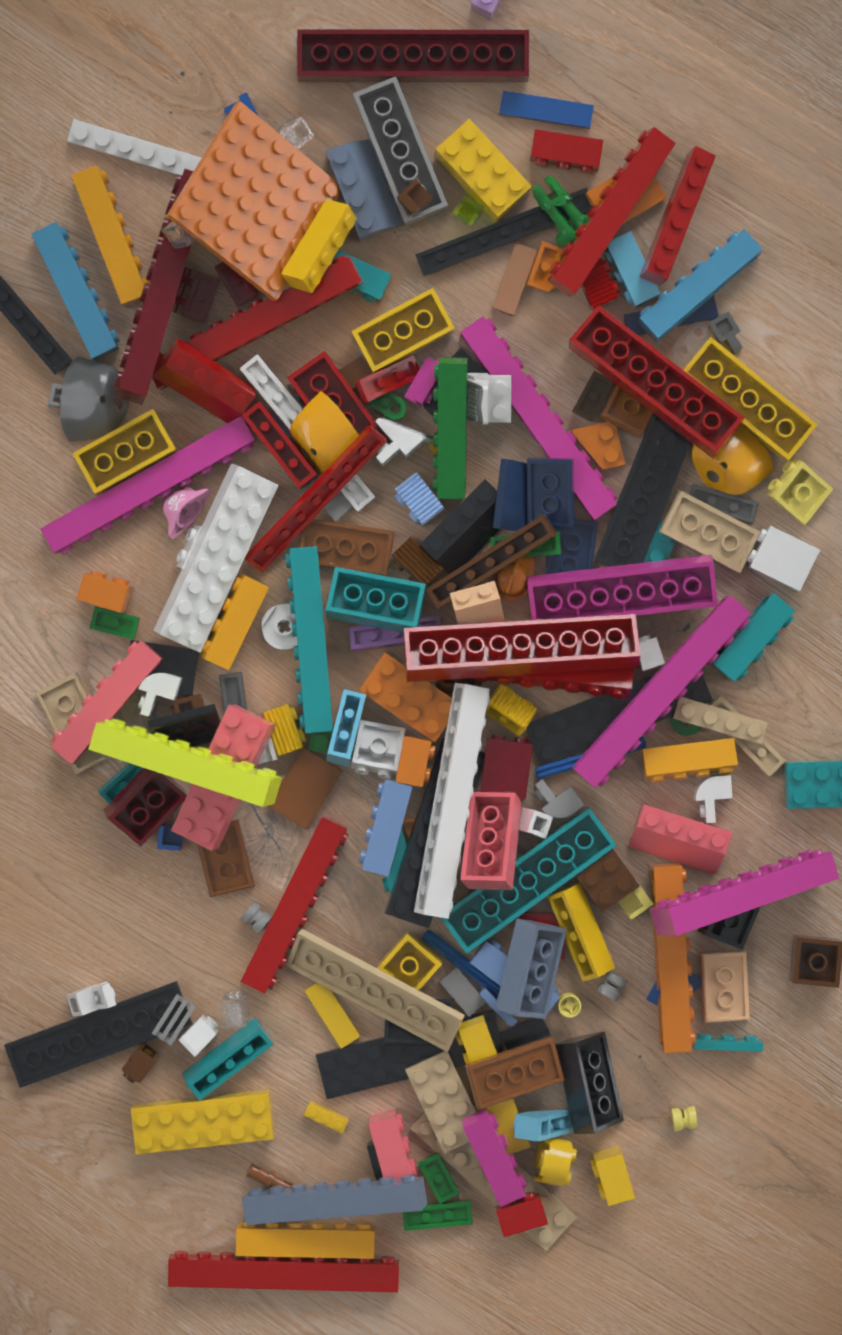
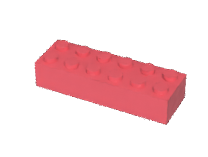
(208, 813)

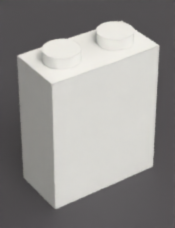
(782, 558)

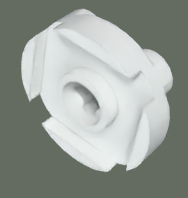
(271, 628)

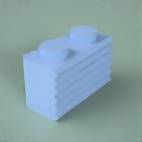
(419, 499)

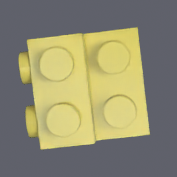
(799, 490)

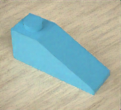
(542, 1124)

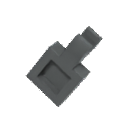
(725, 330)

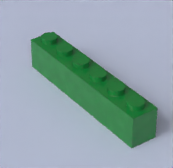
(452, 428)

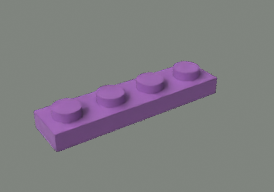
(373, 638)

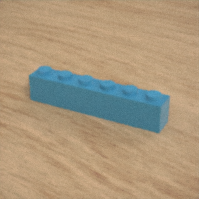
(700, 285)
(74, 289)

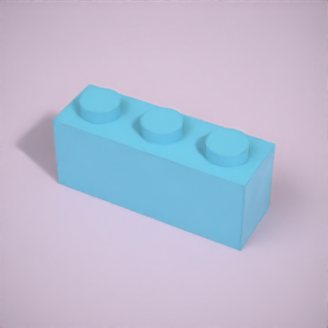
(628, 264)
(346, 728)

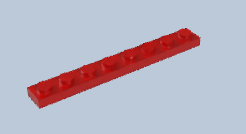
(315, 498)

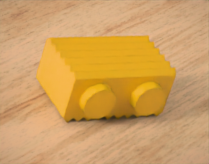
(510, 709)
(286, 735)

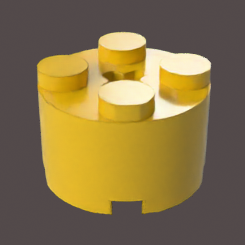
(554, 1162)

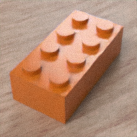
(413, 702)

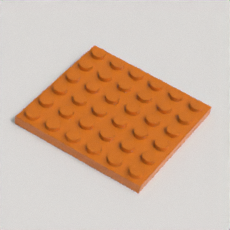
(252, 199)

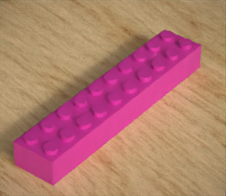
(661, 690)

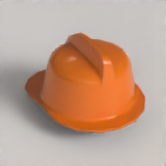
(513, 580)

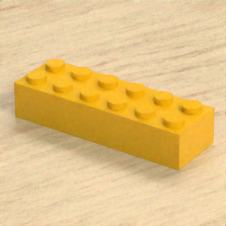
(766, 412)
(203, 1122)

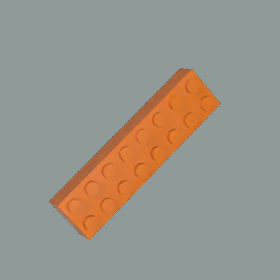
(672, 967)

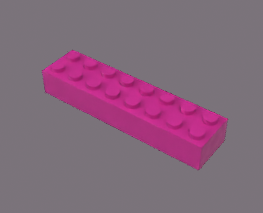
(625, 589)
(744, 892)

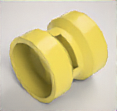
(570, 1008)
(684, 1118)

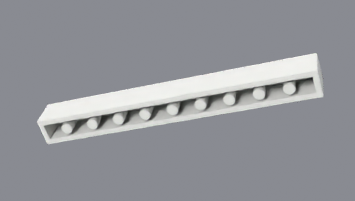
(452, 800)

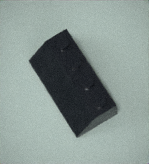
(464, 529)
(589, 1083)

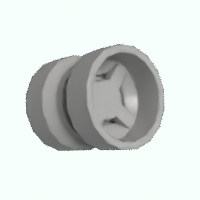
(256, 917)
(610, 990)

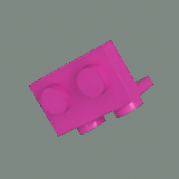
(422, 388)

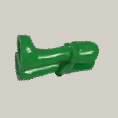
(561, 198)

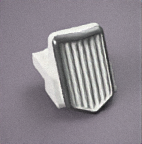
(488, 398)
(403, 440)

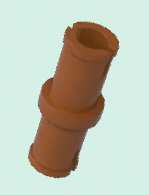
(267, 1178)

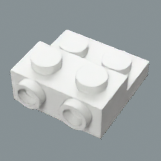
(378, 749)

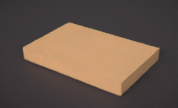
(724, 986)

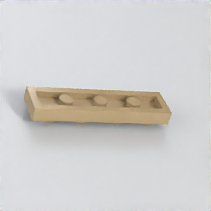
(720, 720)
(763, 755)

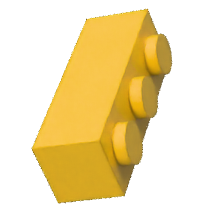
(326, 1117)

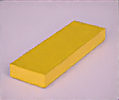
(332, 1014)

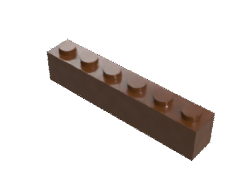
(493, 560)

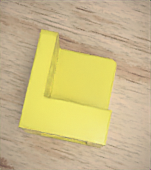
(635, 902)

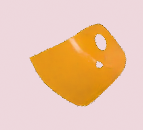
(322, 428)
(746, 461)

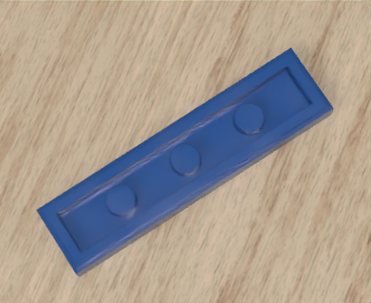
(546, 109)

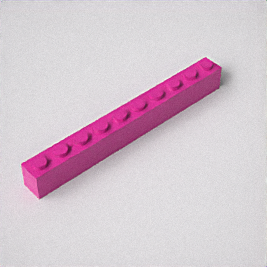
(537, 417)
(148, 485)

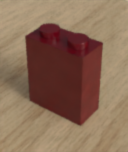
(506, 765)

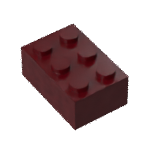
(145, 804)

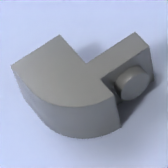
(561, 805)

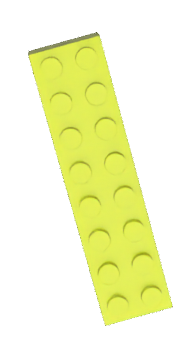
(185, 763)

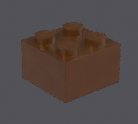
(607, 880)
(816, 961)

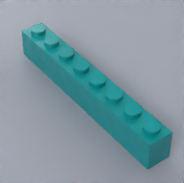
(310, 638)

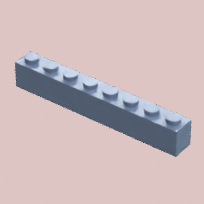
(334, 1200)

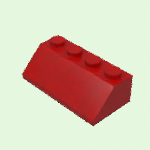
(204, 382)

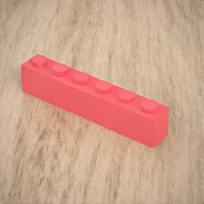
(107, 701)

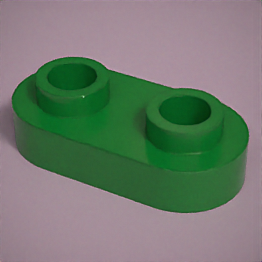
(385, 403)

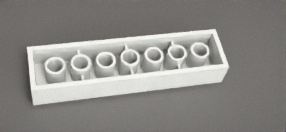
(216, 557)

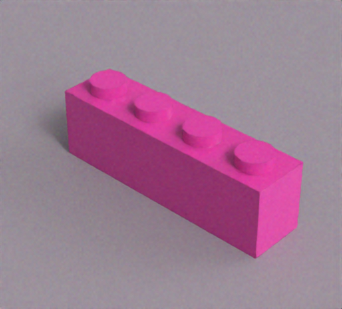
(494, 1157)

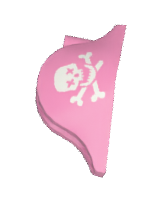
(183, 508)

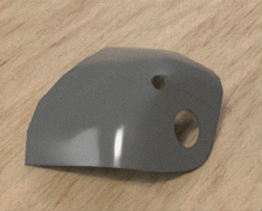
(80, 404)

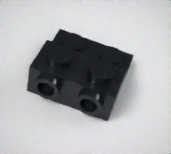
(732, 930)

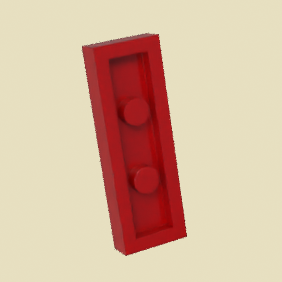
(387, 379)

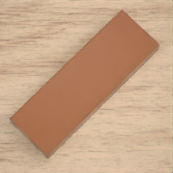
(514, 279)

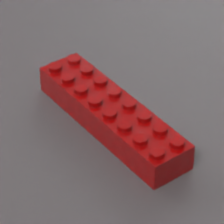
(656, 382)

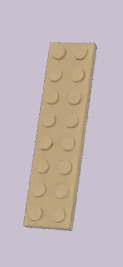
(375, 990)
(466, 1163)

